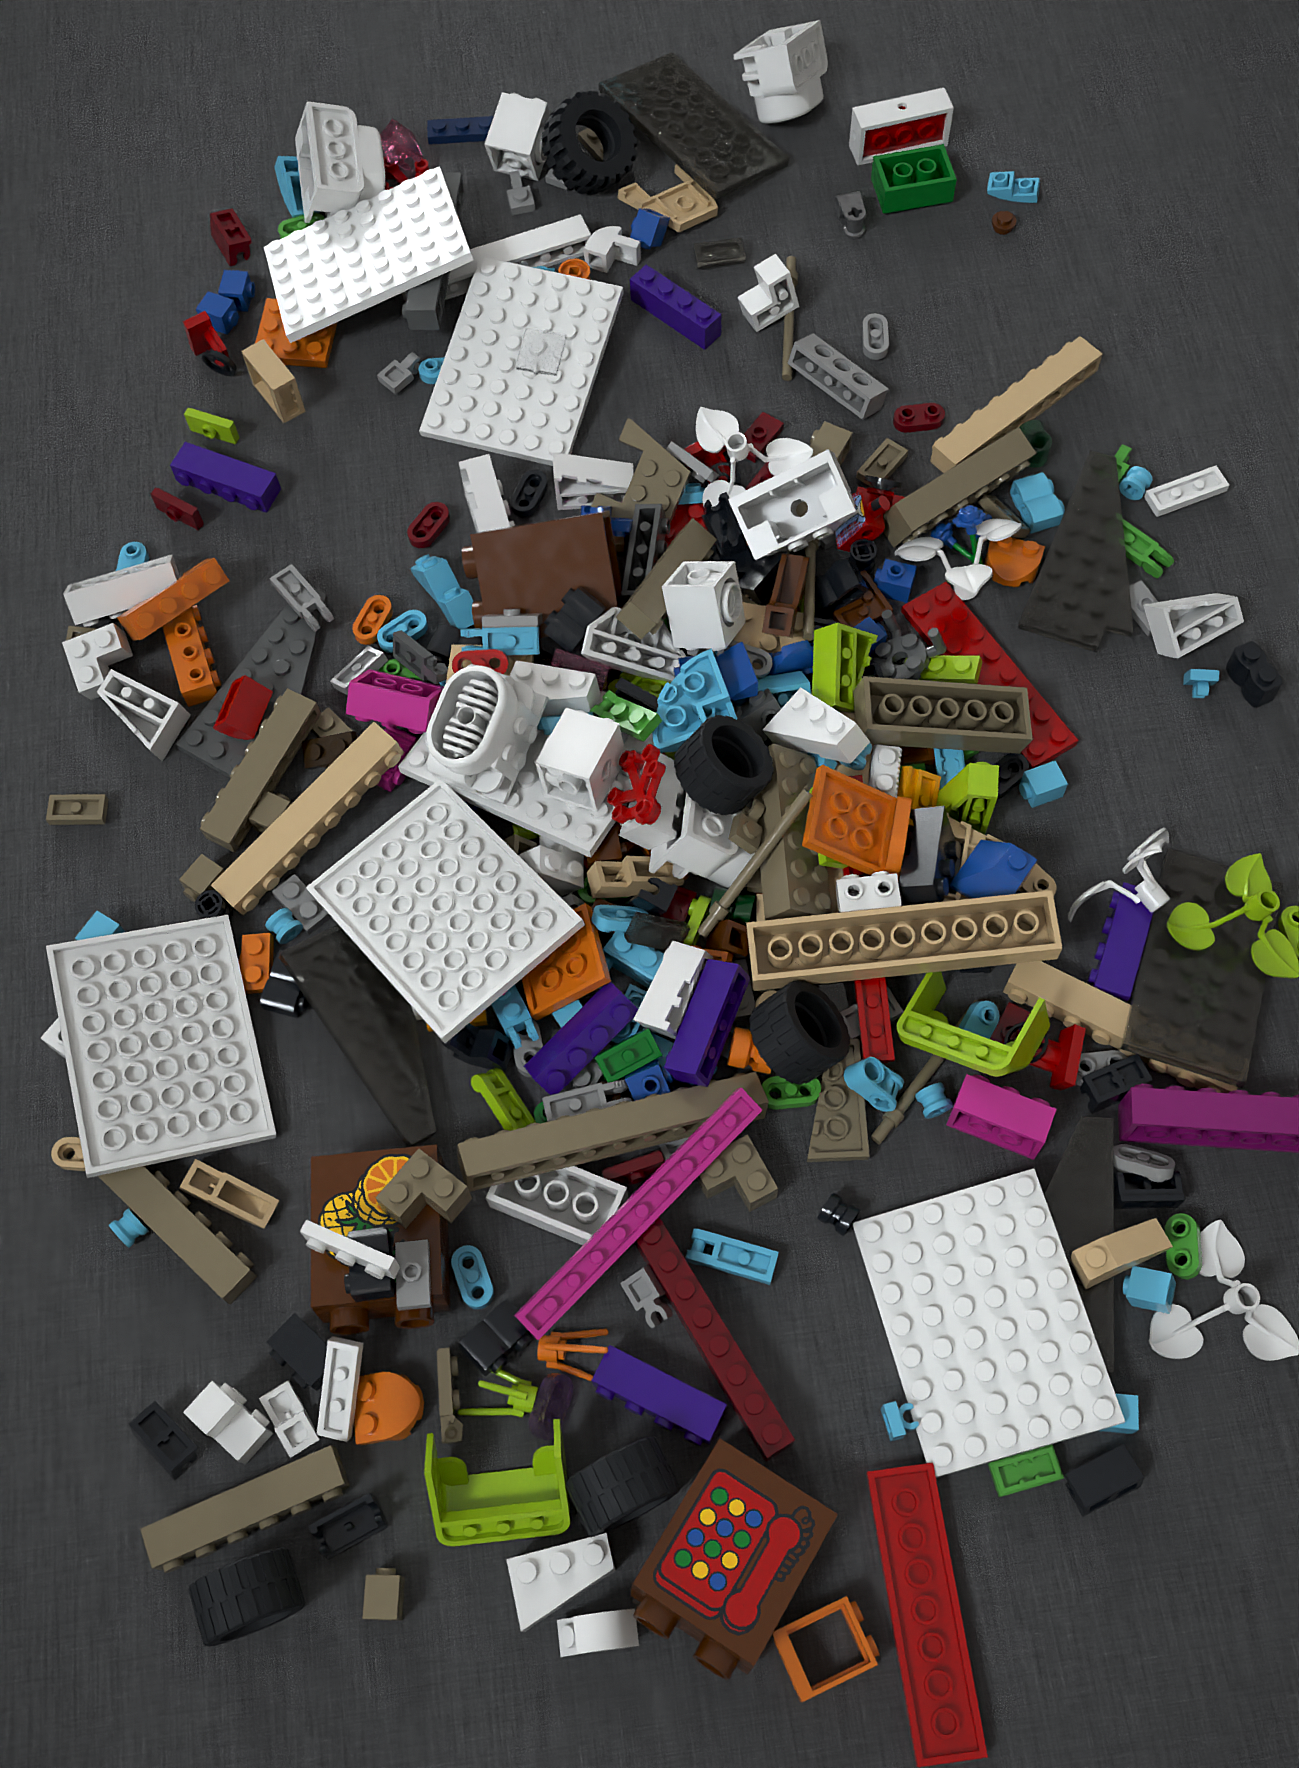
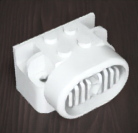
(785, 71)
(337, 160)
(769, 509)
(483, 731)
(701, 845)

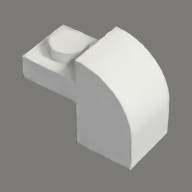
(609, 244)
(597, 1632)

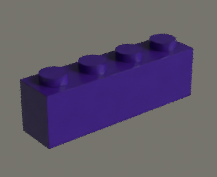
(675, 307)
(225, 477)
(1122, 945)
(707, 1022)
(581, 1039)
(659, 1395)

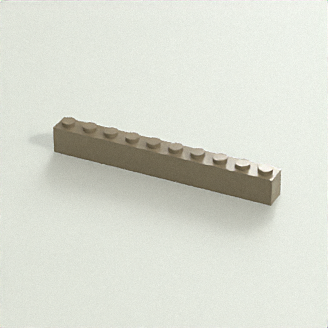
(598, 1133)

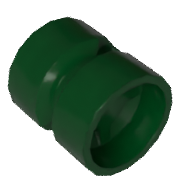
(741, 909)

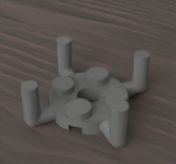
(906, 647)

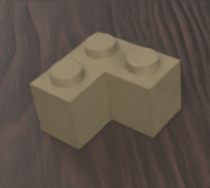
(743, 1167)
(423, 1183)

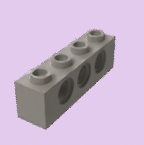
(837, 376)

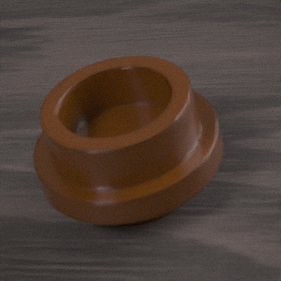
(1003, 222)

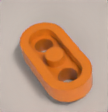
(370, 621)

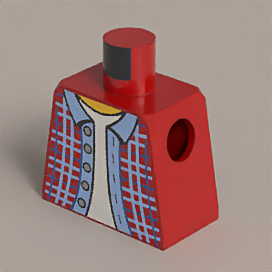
(865, 522)

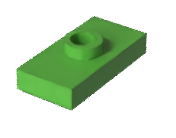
(1025, 1471)

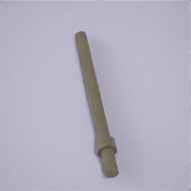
(789, 324)
(809, 592)
(719, 909)
(895, 1117)

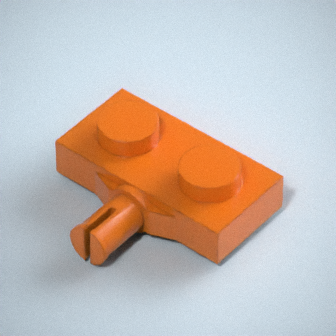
(256, 961)

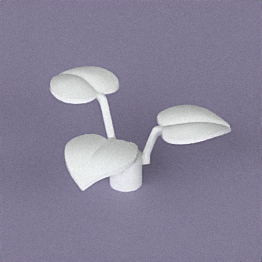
(721, 429)
(966, 579)
(1149, 890)
(1268, 1331)

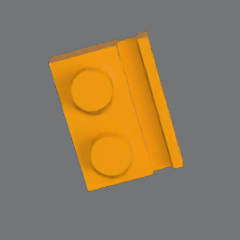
(920, 786)

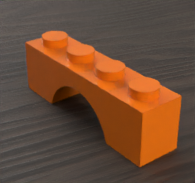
(175, 599)

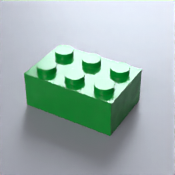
(913, 178)

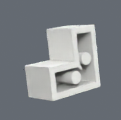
(771, 297)
(92, 654)
(556, 865)
(224, 1417)

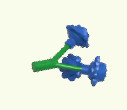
(967, 518)

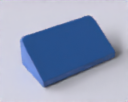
(737, 672)

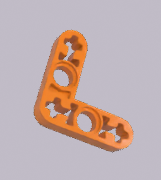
(898, 835)

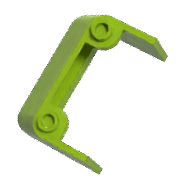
(931, 1032)
(498, 1503)

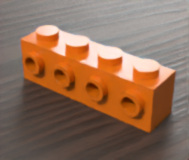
(191, 658)

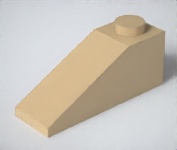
(1119, 1252)

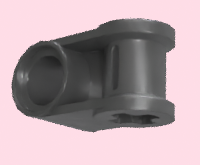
(851, 214)

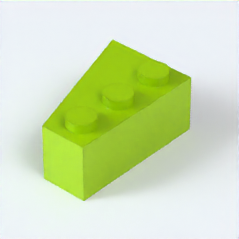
(839, 663)
(971, 795)

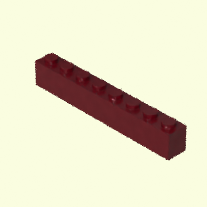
(714, 1342)

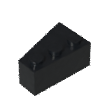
(931, 857)

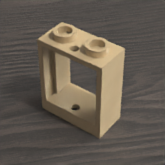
(273, 381)

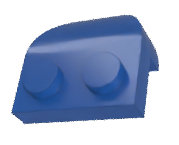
(620, 526)
(793, 658)

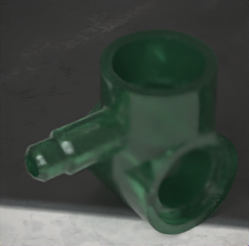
(1039, 440)

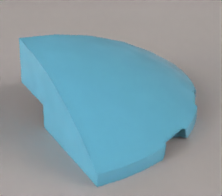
(289, 183)
(690, 700)

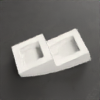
(289, 1418)

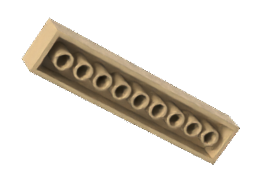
(904, 940)

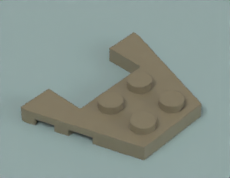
(655, 481)

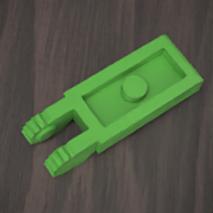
(1140, 549)

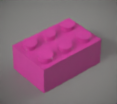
(392, 700)
(1001, 1116)

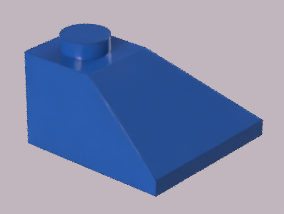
(993, 870)

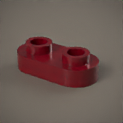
(921, 417)
(426, 525)

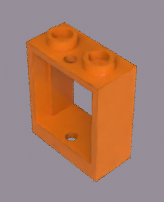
(793, 1666)

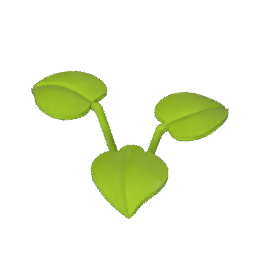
(1248, 880)

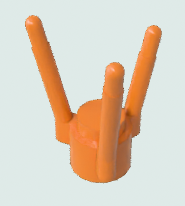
(555, 1346)

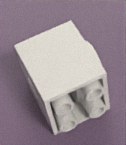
(516, 135)
(704, 604)
(581, 759)

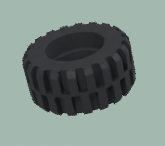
(610, 126)

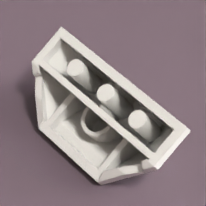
(621, 649)

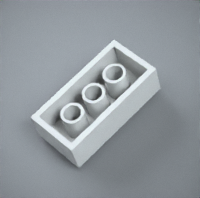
(119, 590)
(560, 1201)

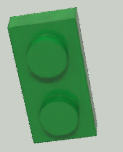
(628, 1055)

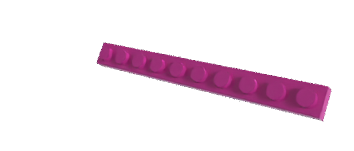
(637, 1213)

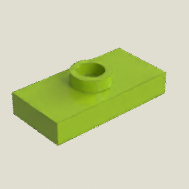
(211, 425)

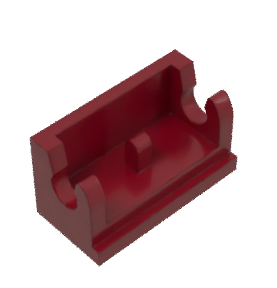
(230, 235)

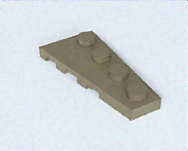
(840, 1116)

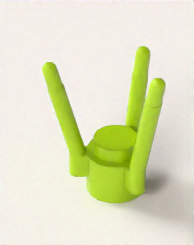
(520, 1396)

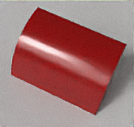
(243, 708)

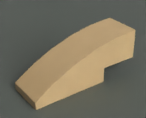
(627, 877)
(229, 1194)

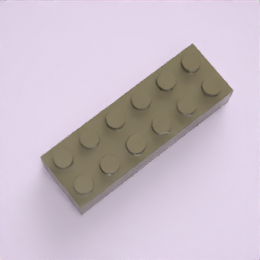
(958, 488)
(943, 714)
(791, 873)

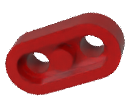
(481, 658)

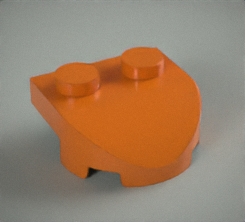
(1014, 561)
(386, 1407)

